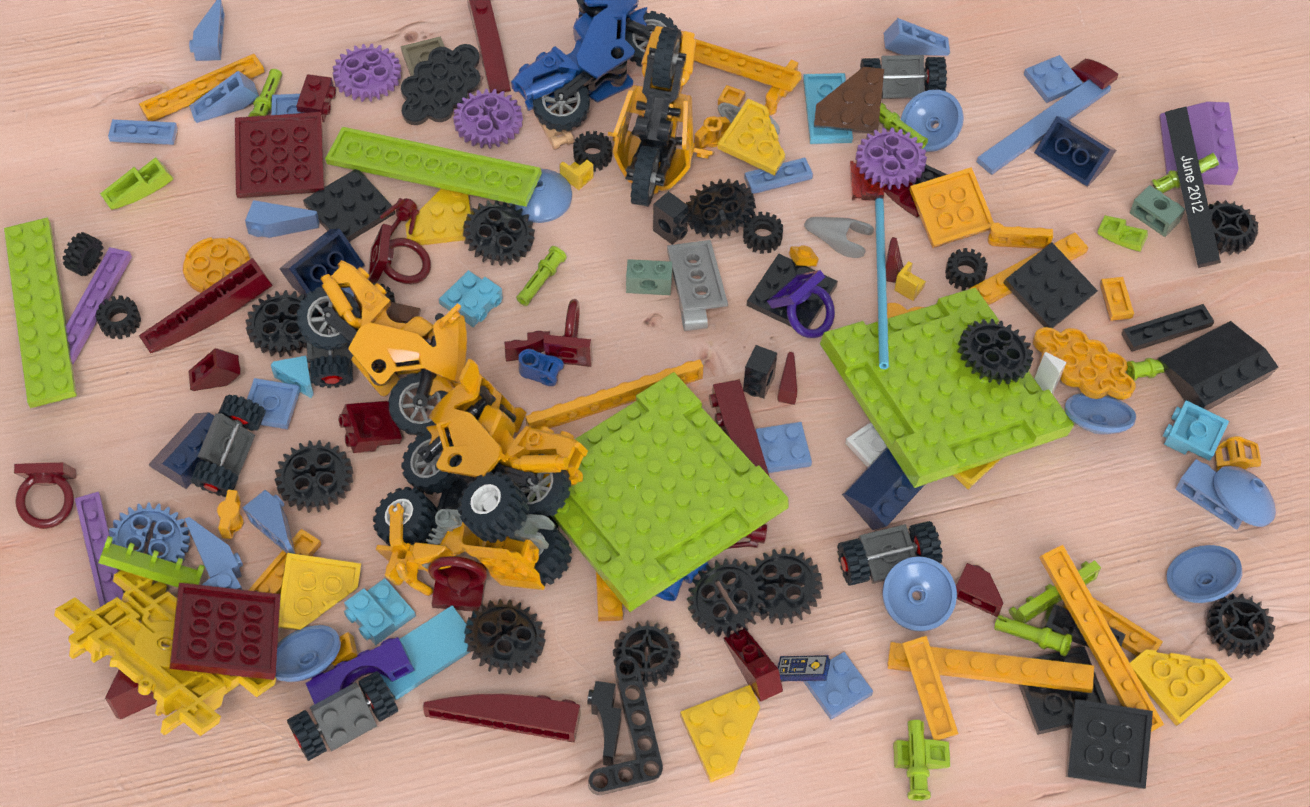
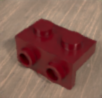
(316, 95)

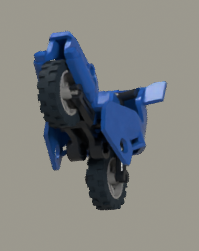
(605, 38)

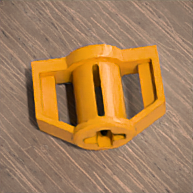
(711, 132)
(1237, 453)
(229, 515)

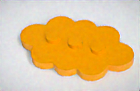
(1088, 363)

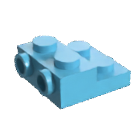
(475, 297)
(1195, 431)
(378, 611)

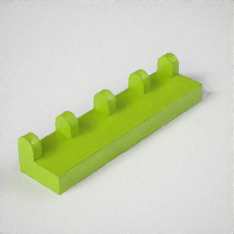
(147, 565)
(1051, 596)

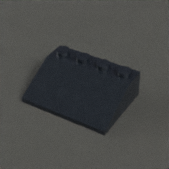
(1217, 366)

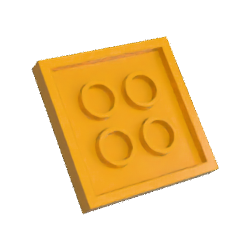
(951, 207)

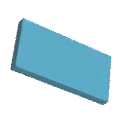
(815, 89)
(431, 650)

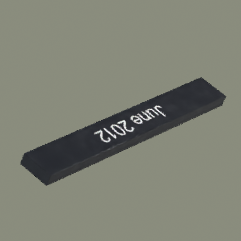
(1192, 187)

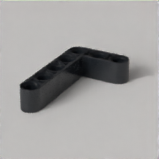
(635, 732)

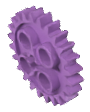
(367, 72)
(488, 118)
(891, 158)

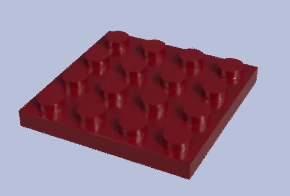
(279, 154)
(225, 631)

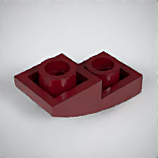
(1096, 72)
(902, 198)
(533, 342)

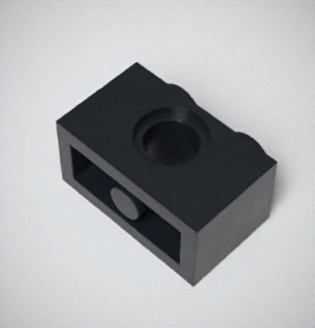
(670, 218)
(759, 372)

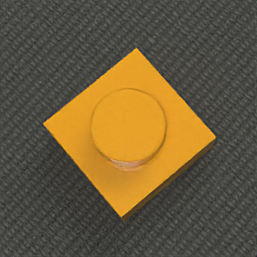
(732, 96)
(803, 256)
(347, 649)

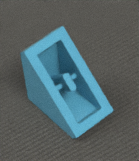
(294, 372)

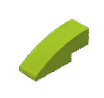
(137, 184)

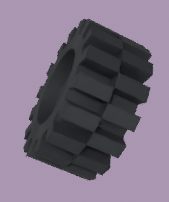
(593, 141)
(763, 242)
(82, 254)
(966, 259)
(115, 307)

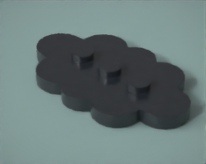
(440, 84)

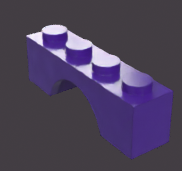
(388, 659)

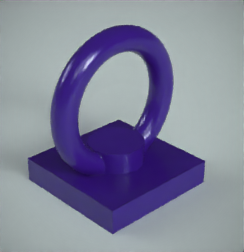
(798, 291)

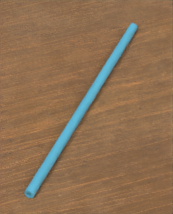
(881, 284)

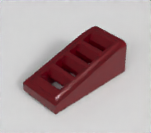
(894, 261)
(788, 385)

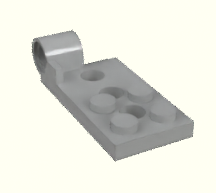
(691, 304)

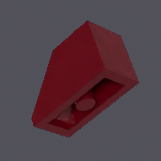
(214, 370)
(979, 590)

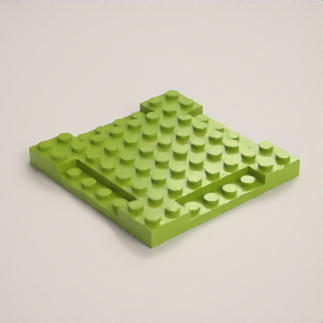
(930, 404)
(662, 493)

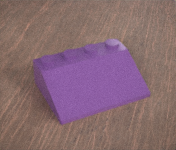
(1212, 134)

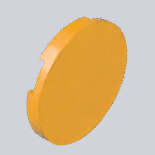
(212, 260)

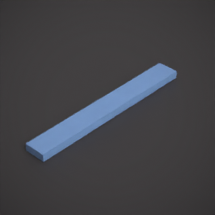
(1035, 129)

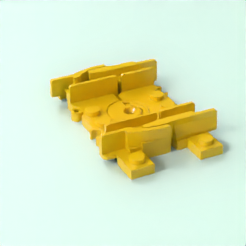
(134, 636)

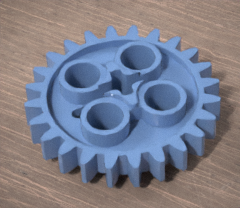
(171, 545)

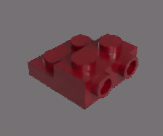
(368, 426)

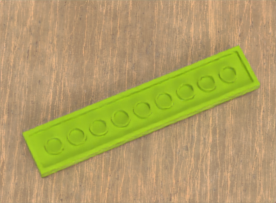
(434, 166)
(39, 313)

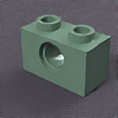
(1157, 211)
(649, 277)

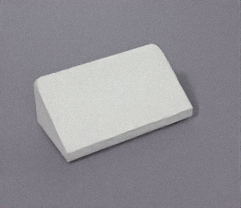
(1049, 372)

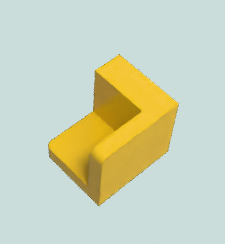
(577, 174)
(908, 283)

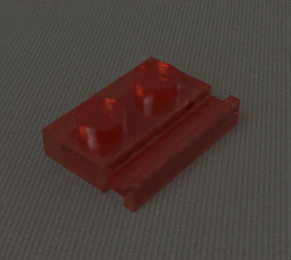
(863, 188)

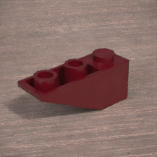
(754, 665)

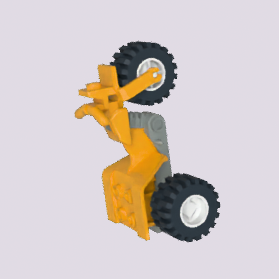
(487, 525)

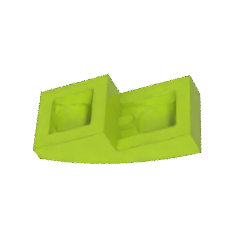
(1116, 231)
(936, 754)

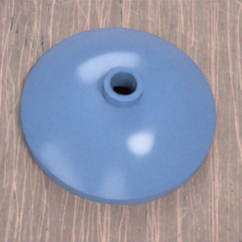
(933, 108)
(550, 199)
(1100, 415)
(1245, 495)
(1204, 574)
(935, 588)
(306, 653)

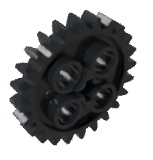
(720, 208)
(498, 232)
(280, 323)
(995, 351)
(312, 458)
(784, 566)
(706, 610)
(490, 620)

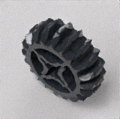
(1227, 226)
(1239, 638)
(668, 654)

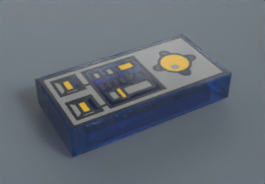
(804, 668)

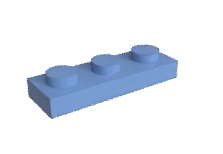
(142, 132)
(788, 173)

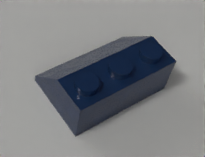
(1074, 151)
(319, 259)
(181, 453)
(881, 491)

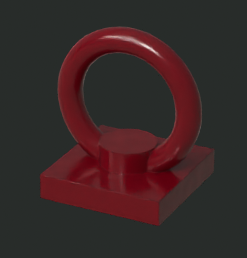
(382, 255)
(570, 347)
(44, 475)
(458, 585)

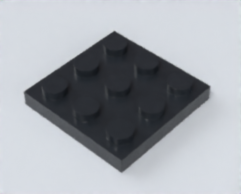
(349, 205)
(776, 277)
(1050, 286)
(1053, 708)
(1109, 744)

